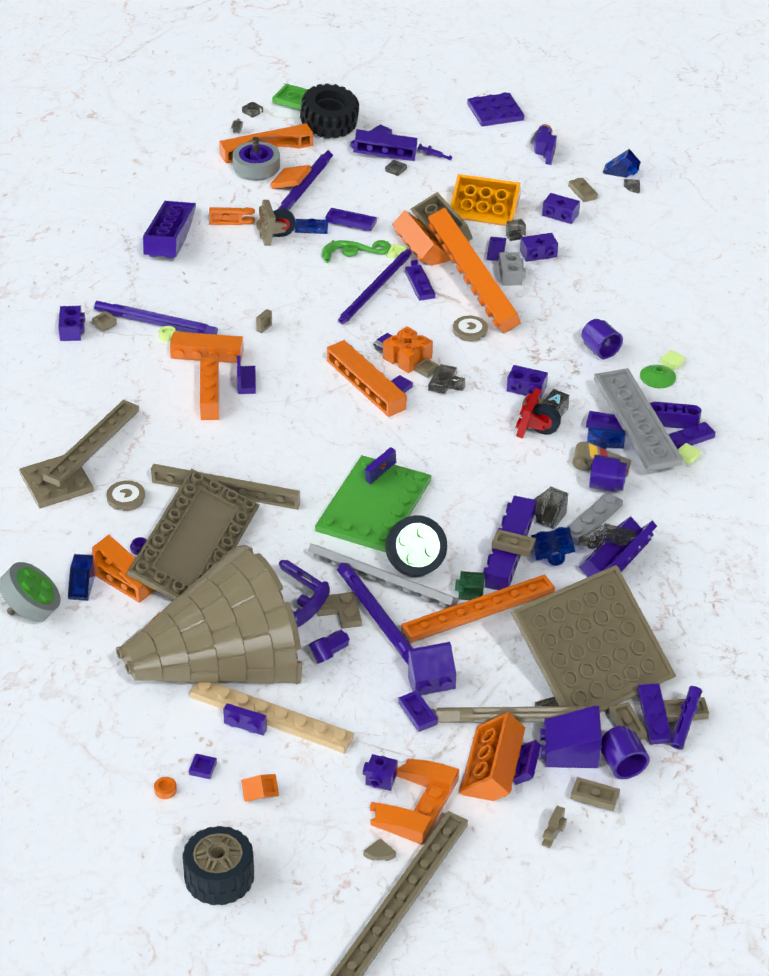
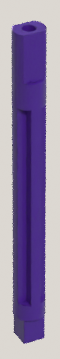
(298, 190)
(155, 318)
(375, 610)

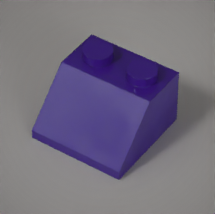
(432, 668)

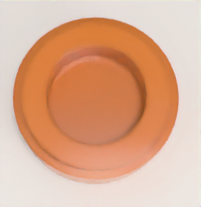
(165, 787)

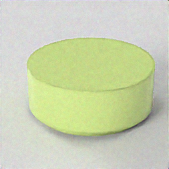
(166, 333)

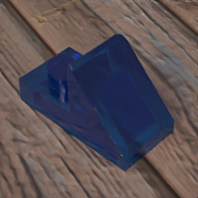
(606, 437)

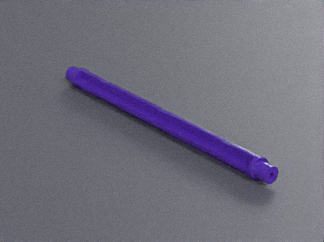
(374, 287)

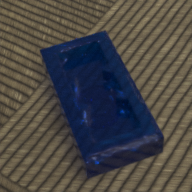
(311, 226)

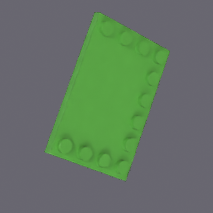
(368, 511)

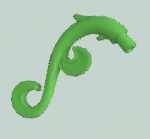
(351, 248)

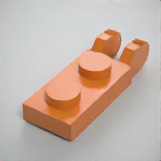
(230, 216)

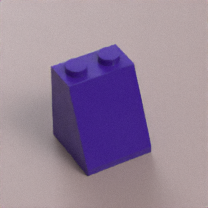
(572, 739)

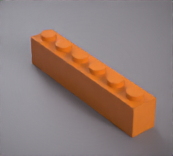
(366, 378)

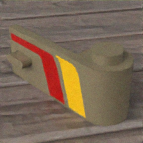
(585, 453)

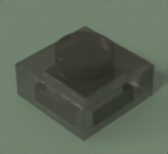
(252, 109)

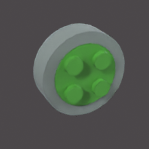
(29, 592)

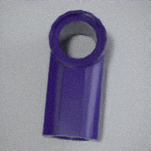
(326, 646)

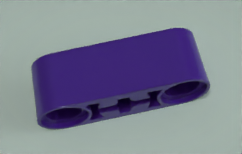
(677, 415)

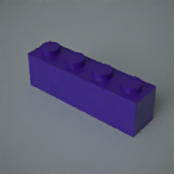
(385, 145)

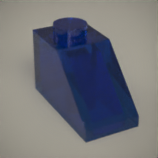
(623, 165)
(81, 577)

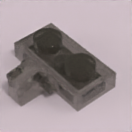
(446, 378)

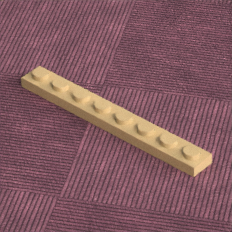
(277, 716)

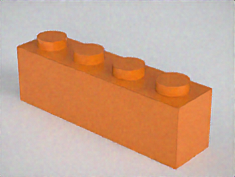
(197, 345)
(209, 388)

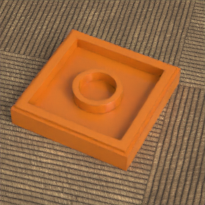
(290, 176)

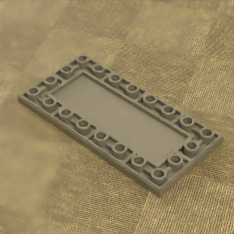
(192, 535)

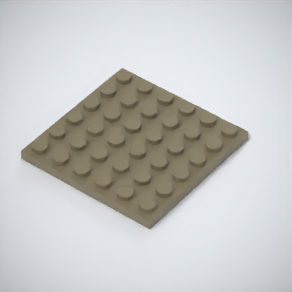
(593, 642)

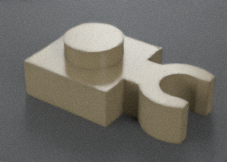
(556, 823)

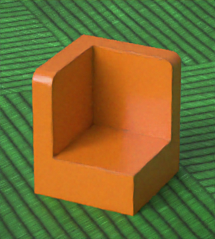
(260, 787)

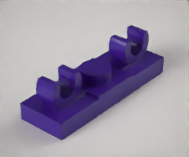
(419, 281)

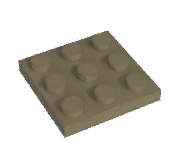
(49, 494)

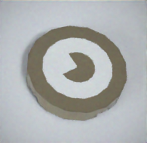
(470, 328)
(125, 495)

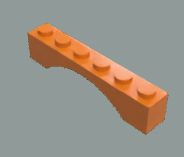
(294, 136)

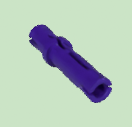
(688, 708)

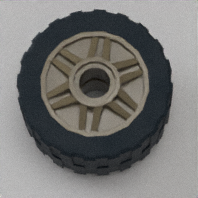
(218, 865)

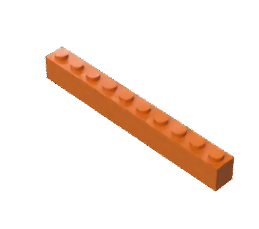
(474, 271)

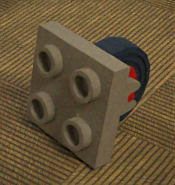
(276, 223)

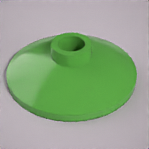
(658, 376)

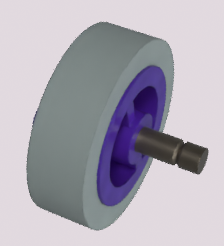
(256, 159)

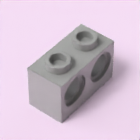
(511, 268)

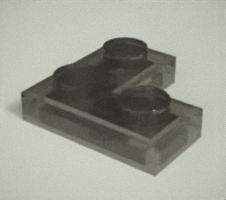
(607, 533)

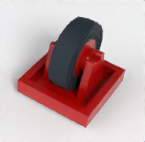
(538, 416)

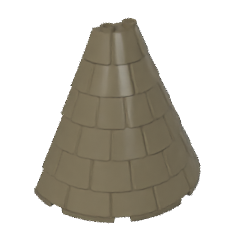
(221, 629)

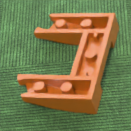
(416, 824)

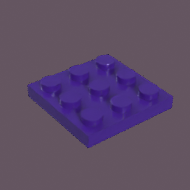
(495, 109)

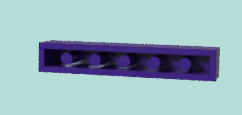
(502, 563)

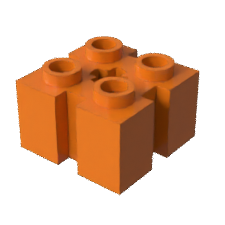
(407, 349)

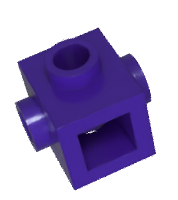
(380, 772)

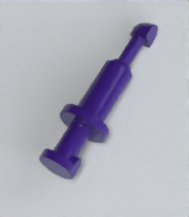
(429, 150)

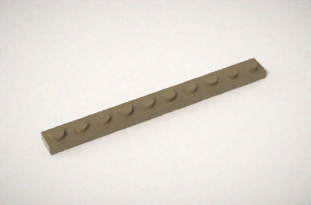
(402, 897)

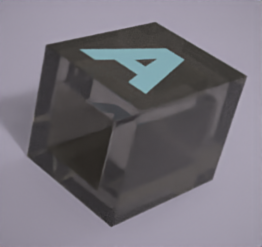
(558, 400)

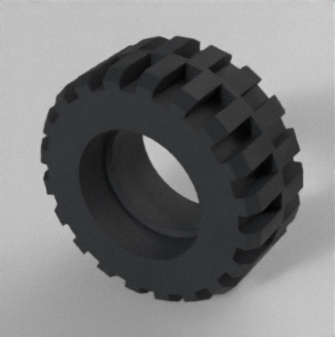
(329, 110)

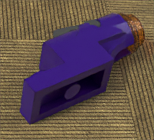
(544, 143)

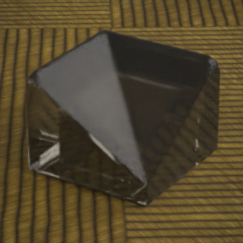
(515, 229)

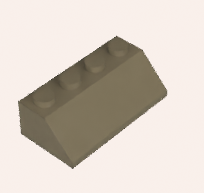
(432, 205)

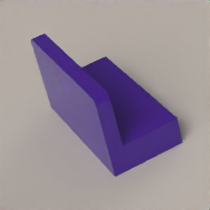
(246, 378)

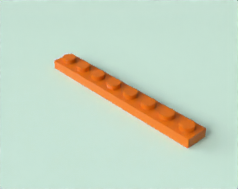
(477, 608)

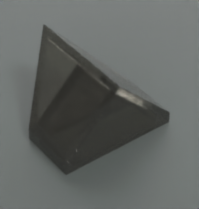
(551, 507)

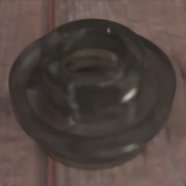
(237, 125)

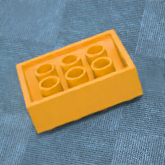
(485, 199)

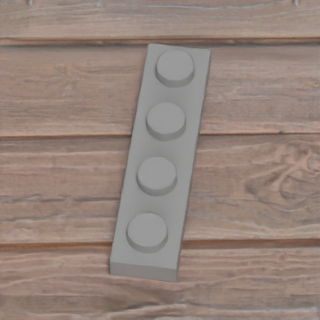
(595, 516)

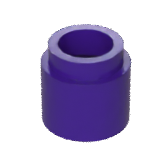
(601, 338)
(608, 473)
(624, 752)

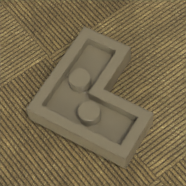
(345, 606)

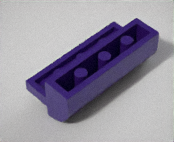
(611, 554)

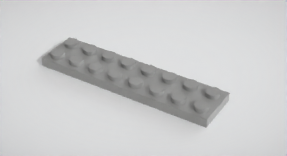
(638, 420)

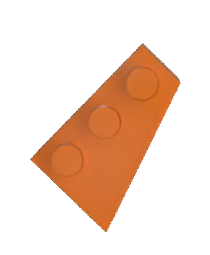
(112, 565)

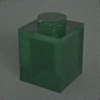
(470, 585)

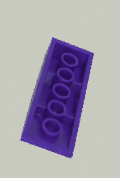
(168, 229)

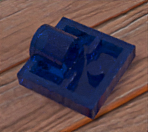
(553, 541)

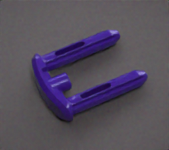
(309, 605)

